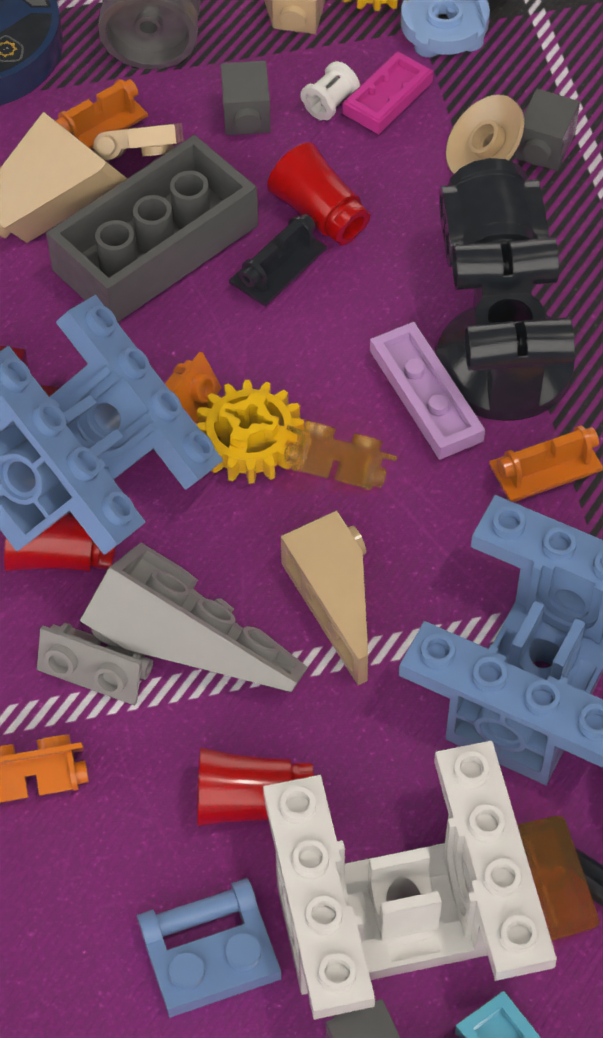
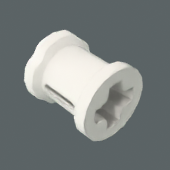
(329, 90)

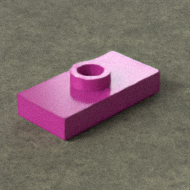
(387, 92)

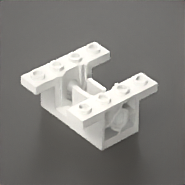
(409, 905)

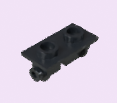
(279, 261)

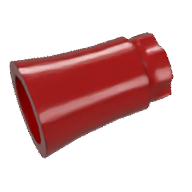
(315, 189)
(59, 547)
(233, 785)

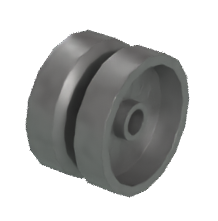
(149, 31)

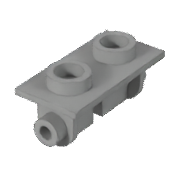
(82, 661)

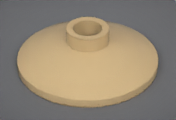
(485, 131)

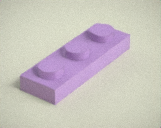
(427, 390)

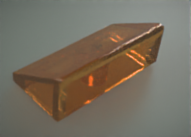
(558, 877)

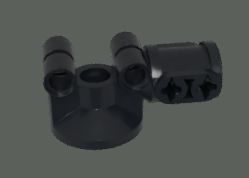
(504, 349)

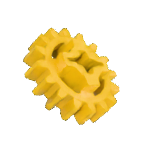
(250, 428)

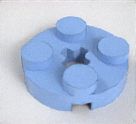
(434, 36)

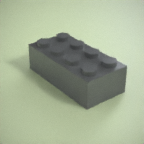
(154, 228)

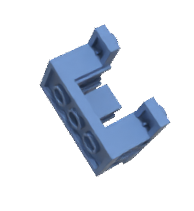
(71, 446)
(555, 620)

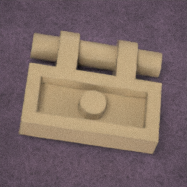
(151, 139)

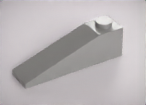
(155, 611)

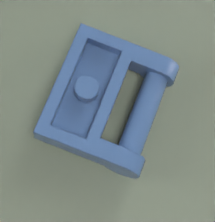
(213, 965)

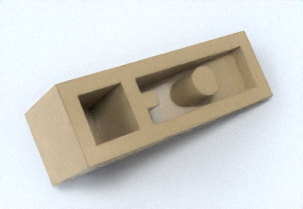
(329, 574)

